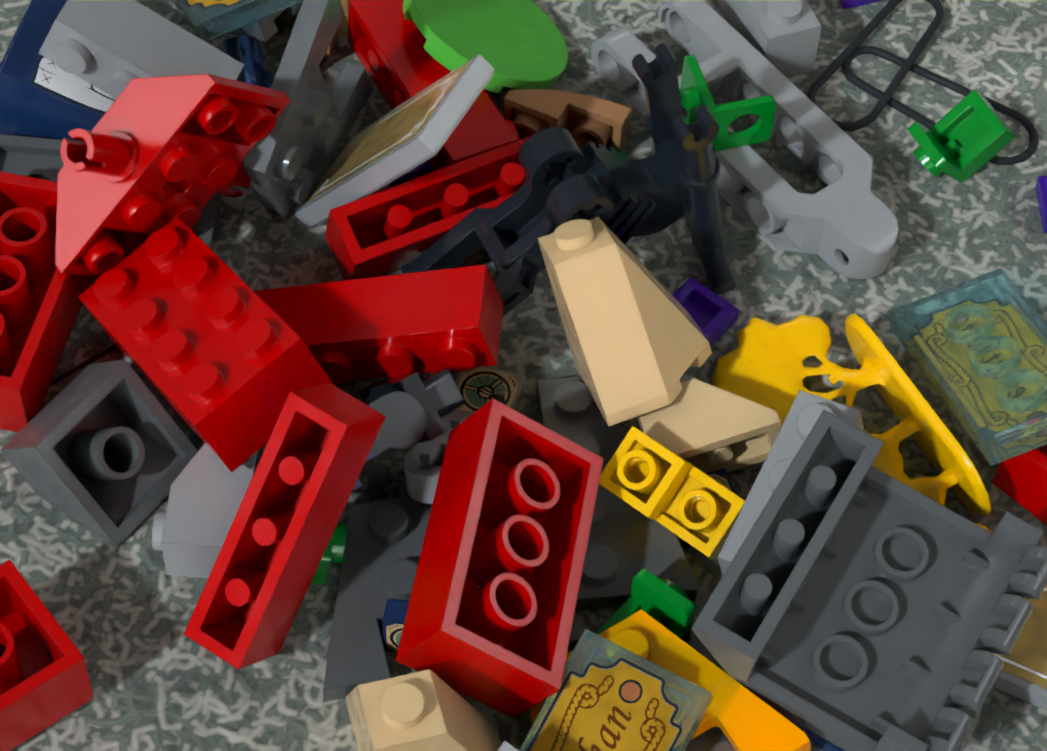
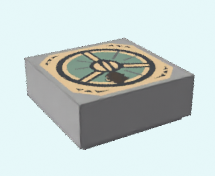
(485, 383)

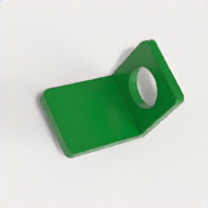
(695, 93)

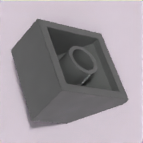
(102, 451)

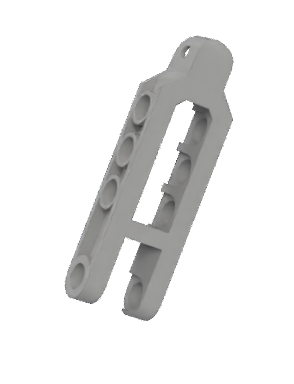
(824, 223)

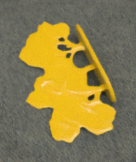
(771, 373)

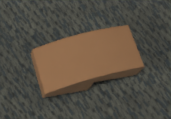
(582, 115)

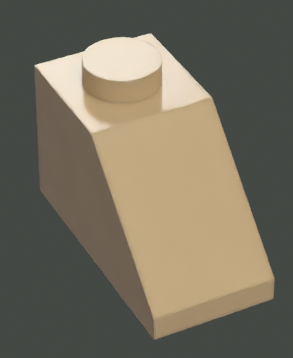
(713, 427)

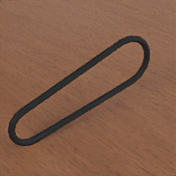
(818, 83)
(1033, 136)

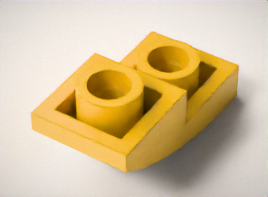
(672, 492)

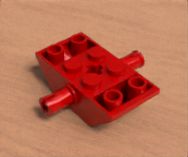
(154, 159)

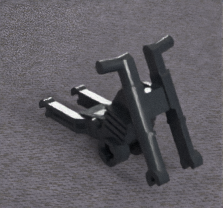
(605, 184)

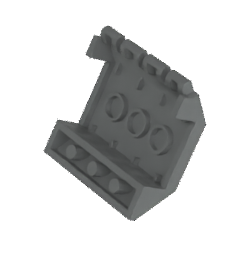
(870, 602)

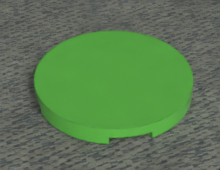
(507, 33)

